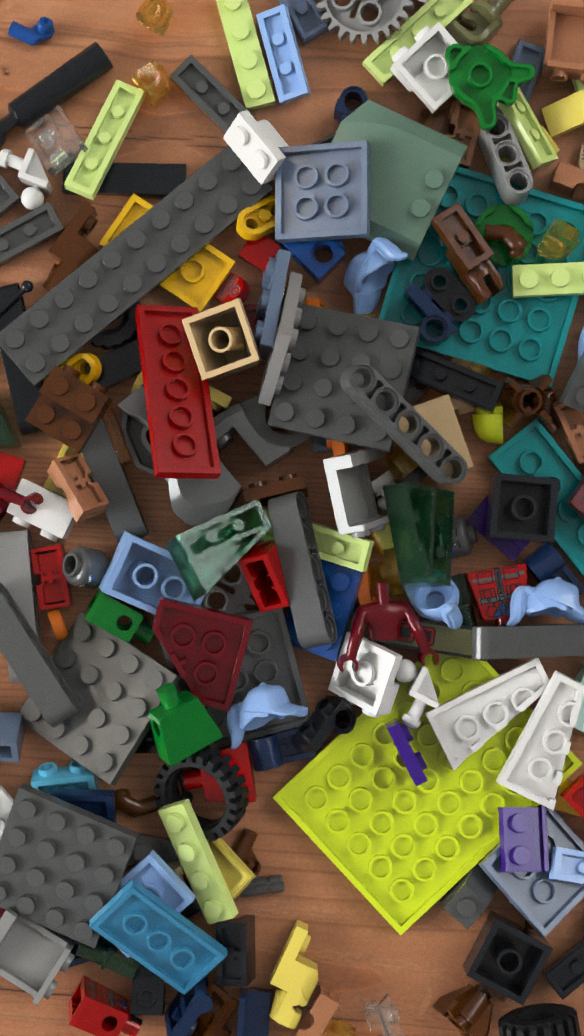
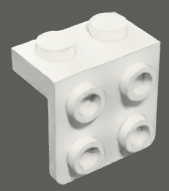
(256, 145)

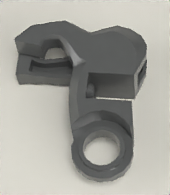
(205, 499)

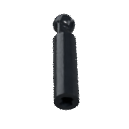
(55, 89)

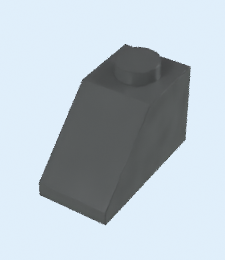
(469, 896)

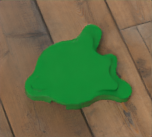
(483, 78)

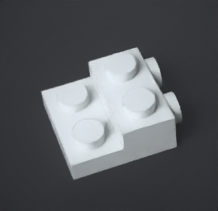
(424, 66)
(373, 683)

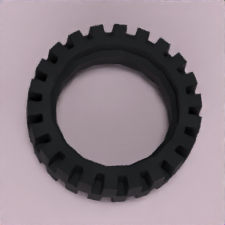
(224, 775)

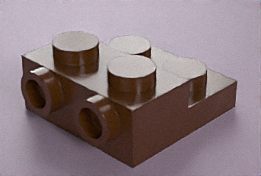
(69, 407)

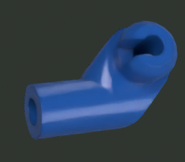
(35, 35)

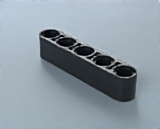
(22, 390)

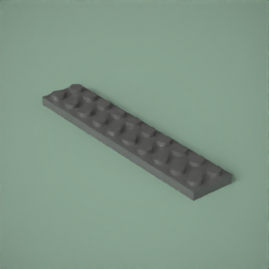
(131, 266)

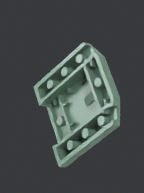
(407, 172)

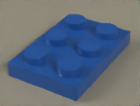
(343, 589)

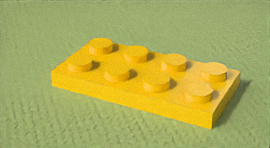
(193, 282)

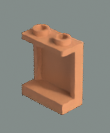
(564, 41)

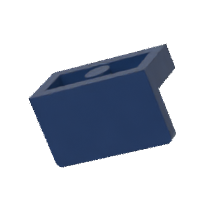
(254, 1012)

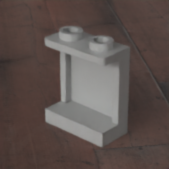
(353, 492)
(32, 955)

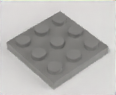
(285, 339)

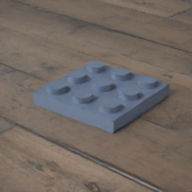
(323, 192)
(270, 301)
(533, 894)

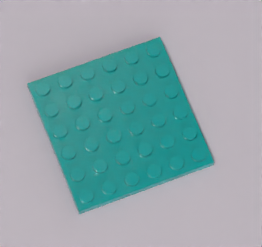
(505, 332)

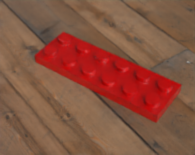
(175, 396)

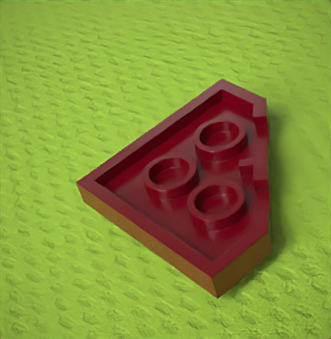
(204, 648)

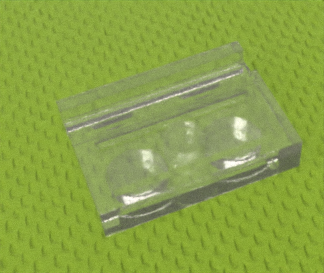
(55, 141)

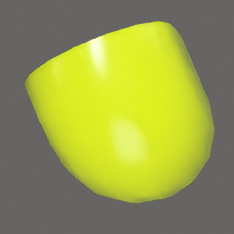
(489, 426)

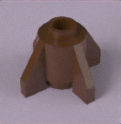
(524, 399)
(467, 1010)

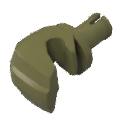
(482, 20)

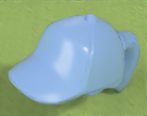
(368, 273)
(548, 597)
(437, 603)
(259, 708)

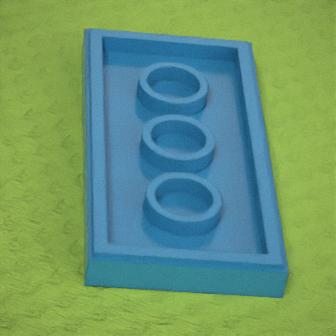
(158, 937)

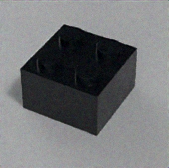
(522, 508)
(507, 957)

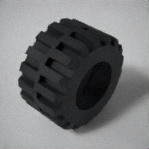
(540, 1020)

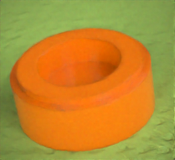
(58, 624)

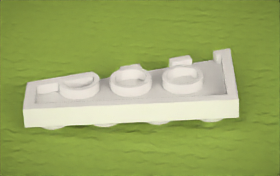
(477, 714)
(541, 749)

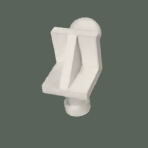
(30, 174)
(420, 688)

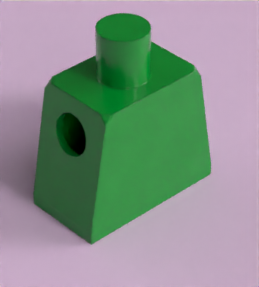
(105, 612)
(180, 725)

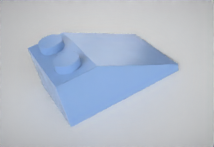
(143, 573)

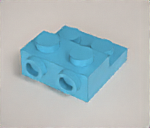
(74, 776)

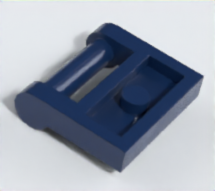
(185, 1009)

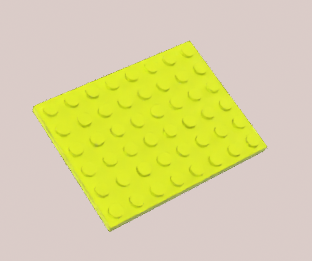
(399, 838)

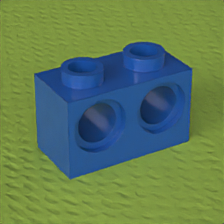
(304, 255)

